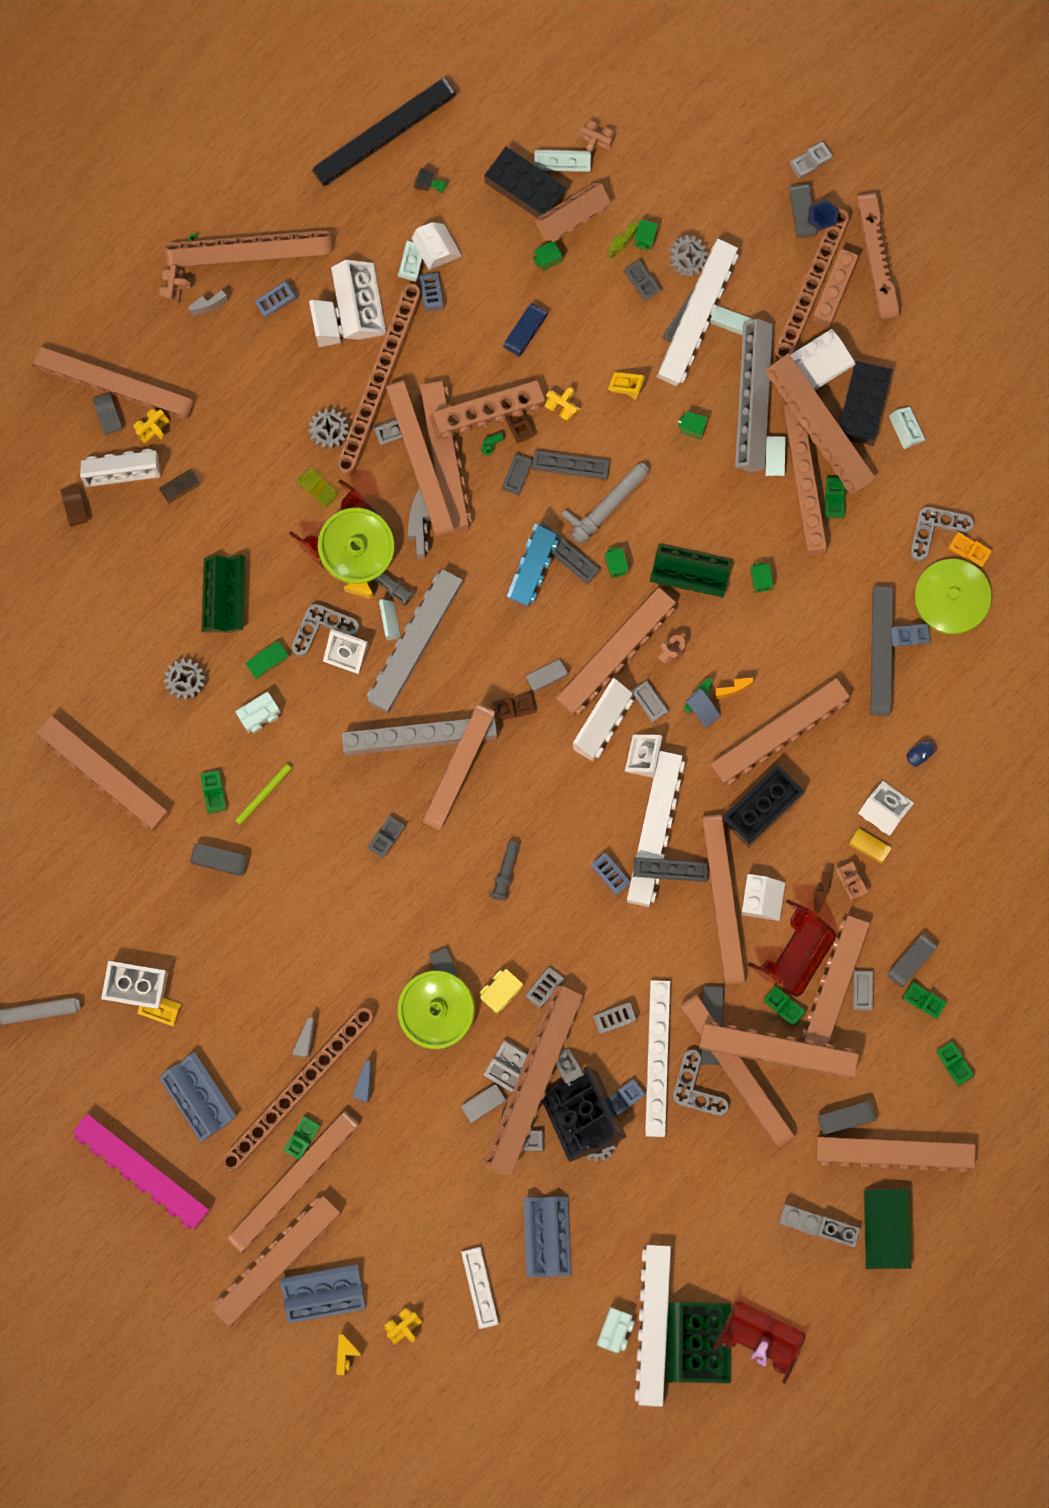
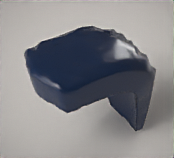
(921, 752)

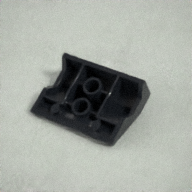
(583, 1115)

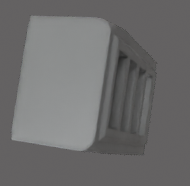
(529, 996)
(627, 1006)
(303, 1045)

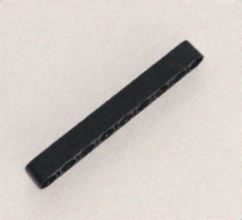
(384, 131)

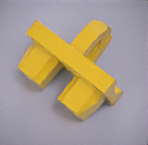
(555, 399)
(156, 422)
(409, 1323)

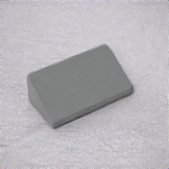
(387, 431)
(546, 676)

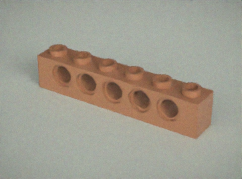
(529, 391)

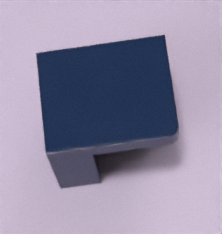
(823, 215)

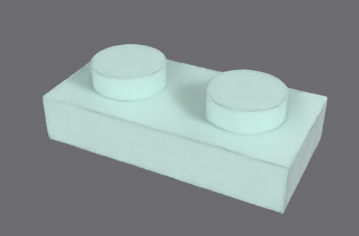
(410, 262)

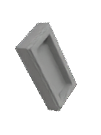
(649, 701)
(863, 990)

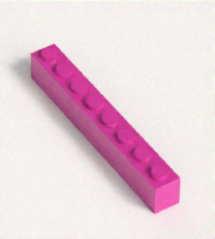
(141, 1171)

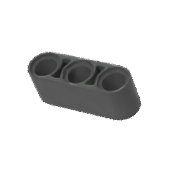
(800, 204)
(218, 859)
(912, 960)
(847, 1118)

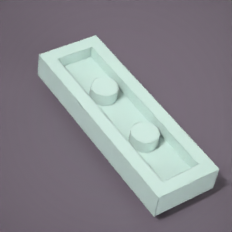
(563, 160)

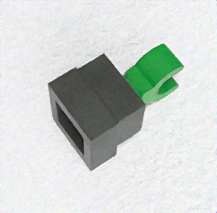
(424, 181)

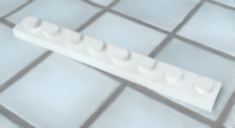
(657, 1059)

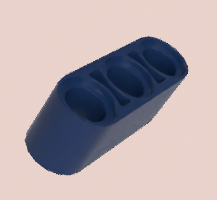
(525, 329)

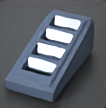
(279, 304)
(431, 306)
(602, 859)
(362, 1089)

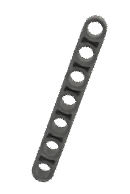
(881, 651)

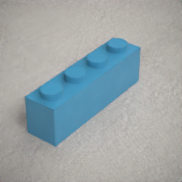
(532, 566)

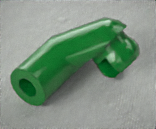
(489, 442)

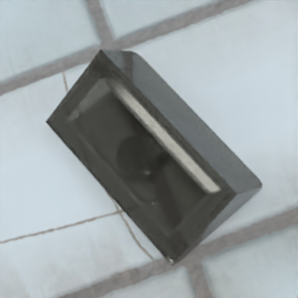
(179, 486)

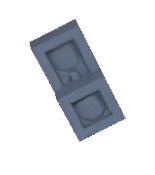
(910, 635)
(702, 708)
(626, 1097)

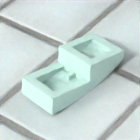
(775, 456)

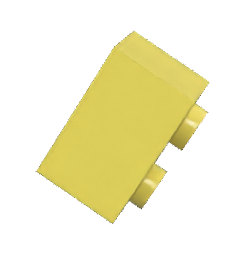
(501, 991)

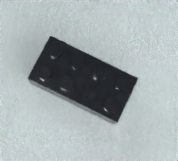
(524, 183)
(864, 402)
(763, 806)

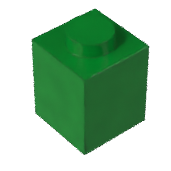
(645, 235)
(547, 256)
(692, 425)
(616, 562)
(761, 577)

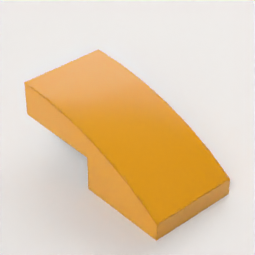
(968, 549)
(739, 686)

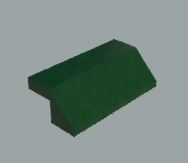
(691, 570)
(223, 594)
(887, 1229)

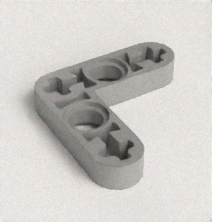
(928, 525)
(308, 620)
(692, 1094)

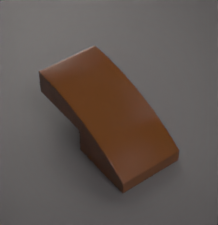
(520, 428)
(74, 505)
(514, 707)
(820, 896)

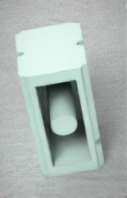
(258, 713)
(615, 1330)

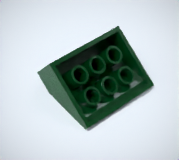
(691, 1340)

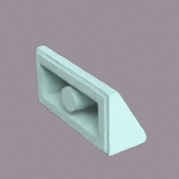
(728, 320)
(906, 427)
(389, 619)

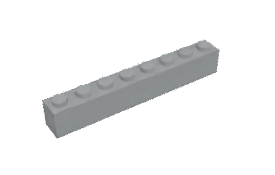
(753, 396)
(415, 641)
(409, 737)

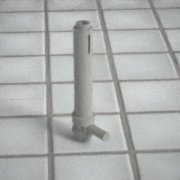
(589, 524)
(39, 1011)

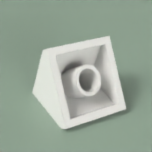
(345, 651)
(643, 754)

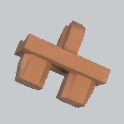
(602, 140)
(175, 283)
(669, 653)
(848, 874)

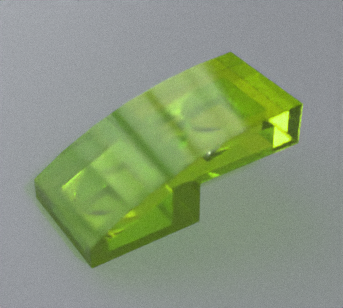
(621, 243)
(317, 487)

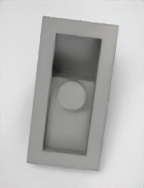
(568, 1066)

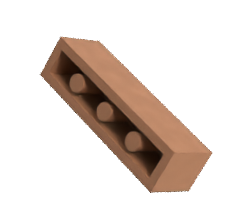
(572, 212)
(835, 288)

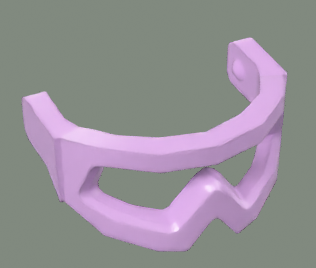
(760, 1352)

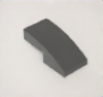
(641, 280)
(107, 414)
(386, 836)

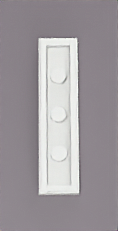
(479, 1288)

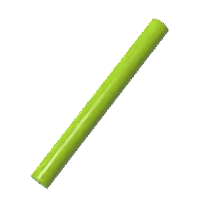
(263, 794)

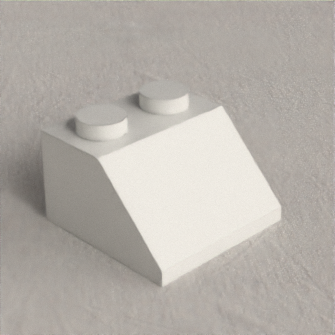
(435, 245)
(325, 322)
(886, 808)
(763, 897)

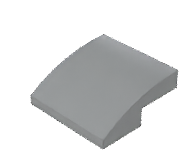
(506, 1065)

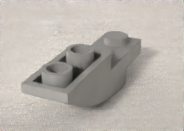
(416, 527)
(819, 1226)

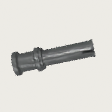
(395, 589)
(503, 880)

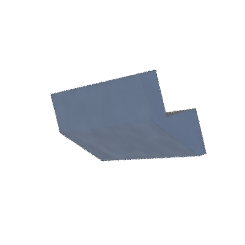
(197, 1097)
(547, 1237)
(322, 1293)

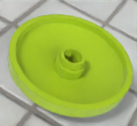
(355, 545)
(952, 596)
(436, 1009)

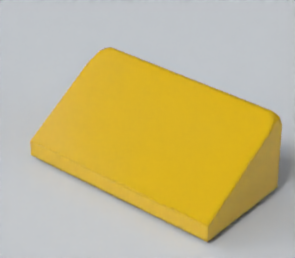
(870, 846)
(166, 1013)

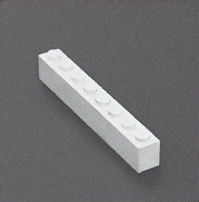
(696, 313)
(656, 823)
(654, 1325)

